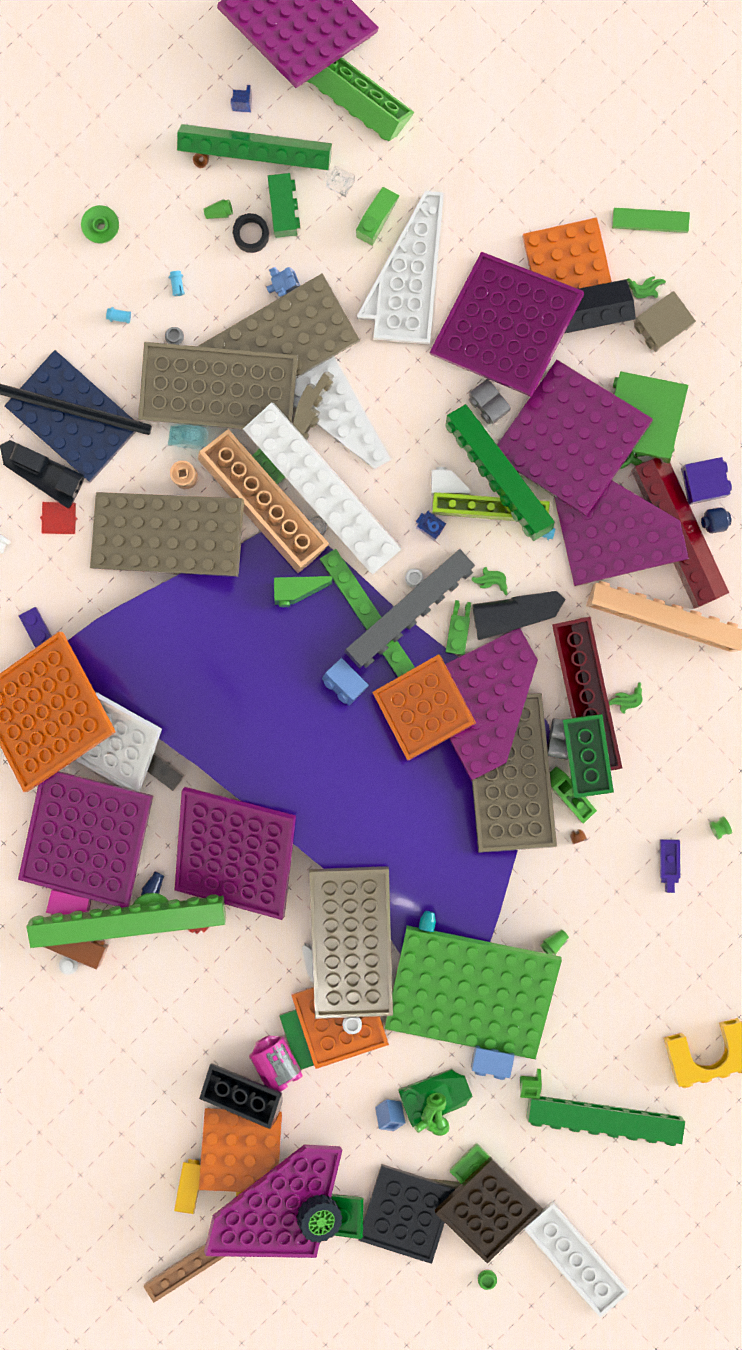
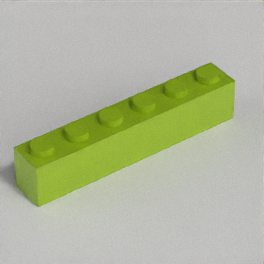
(473, 506)

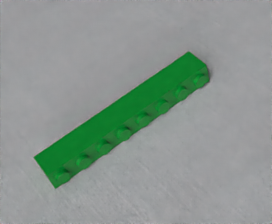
(254, 147)
(499, 472)
(606, 1119)

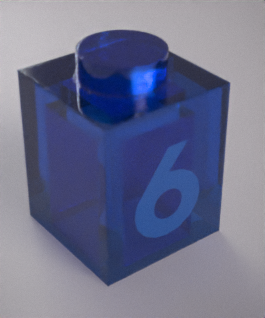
(430, 525)

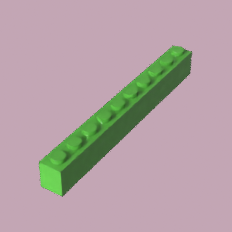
(126, 921)

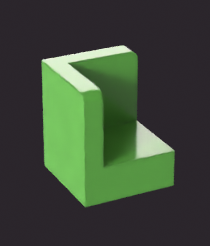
(531, 1086)

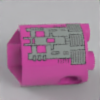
(275, 1062)

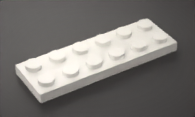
(576, 1259)

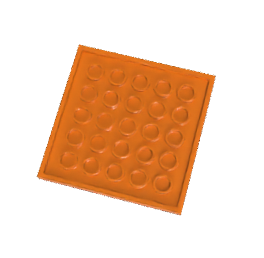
(48, 712)

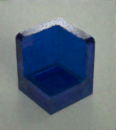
(242, 100)

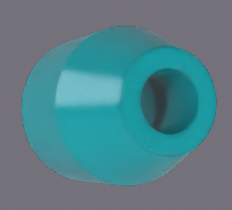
(427, 921)

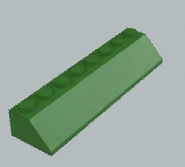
(363, 98)

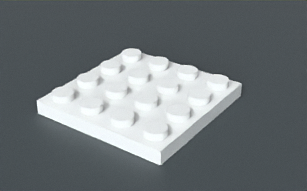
(128, 752)

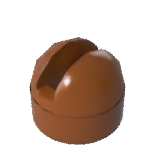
(198, 163)
(579, 837)

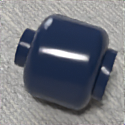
(716, 520)

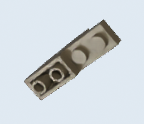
(306, 414)

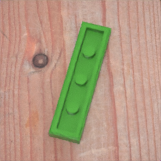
(650, 220)

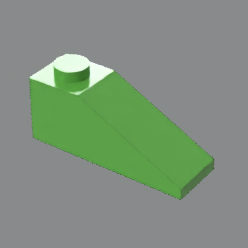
(376, 216)
(294, 589)
(562, 787)

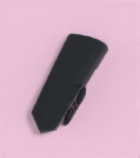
(45, 474)
(514, 613)

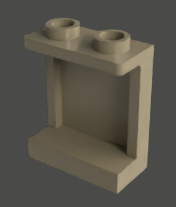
(664, 321)

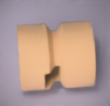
(183, 474)

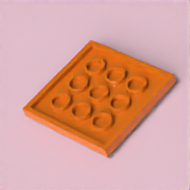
(569, 253)
(424, 707)
(328, 1039)
(236, 1151)

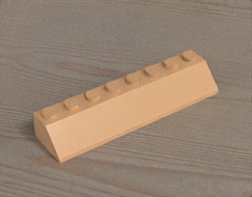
(263, 500)
(664, 617)

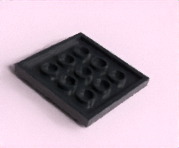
(404, 1215)

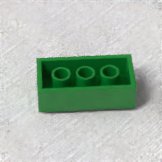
(588, 756)

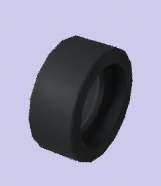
(250, 218)

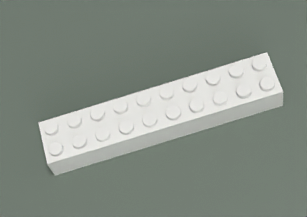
(322, 488)

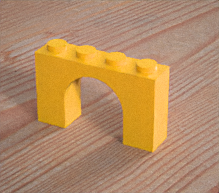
(688, 1072)
(189, 1187)

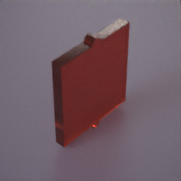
(58, 518)

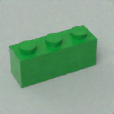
(283, 205)

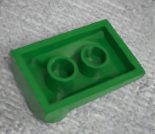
(449, 1083)

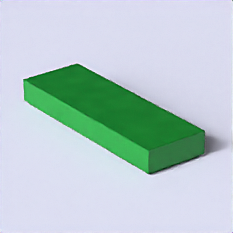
(296, 1039)

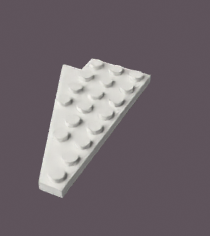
(405, 288)
(344, 415)

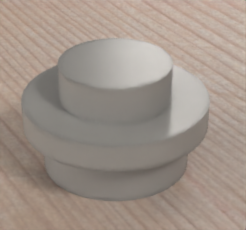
(174, 336)

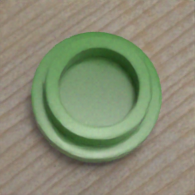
(487, 1279)

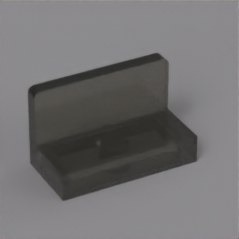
(165, 772)

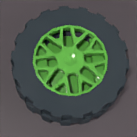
(319, 1228)

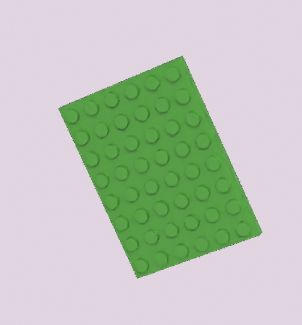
(472, 992)

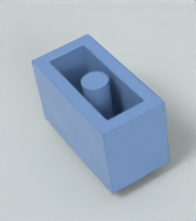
(344, 682)
(492, 1063)

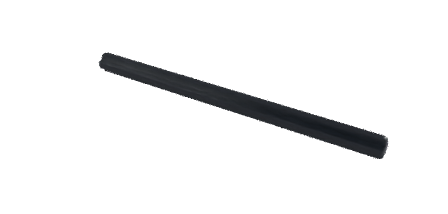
(75, 409)

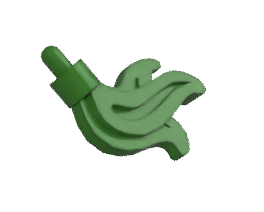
(647, 289)
(491, 578)
(628, 701)

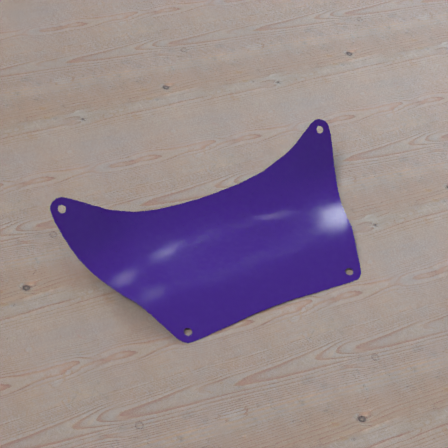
(249, 706)

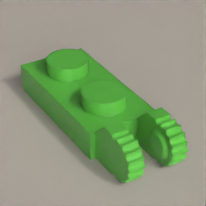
(458, 630)

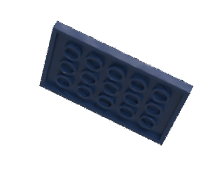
(78, 440)

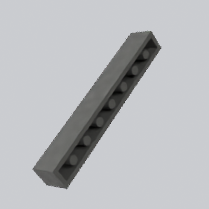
(410, 608)

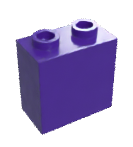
(706, 480)

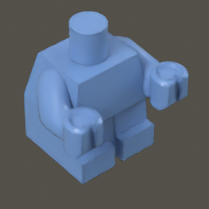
(283, 281)

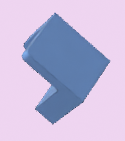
(390, 1115)

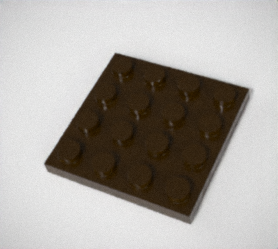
(488, 1210)

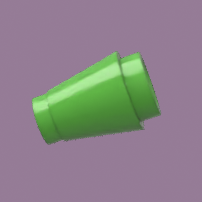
(219, 209)
(554, 942)

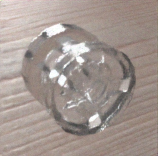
(319, 523)

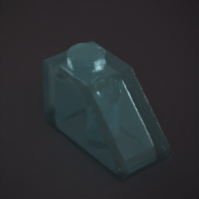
(188, 436)

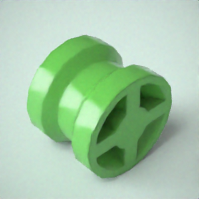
(720, 828)

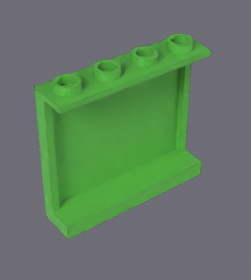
(659, 400)

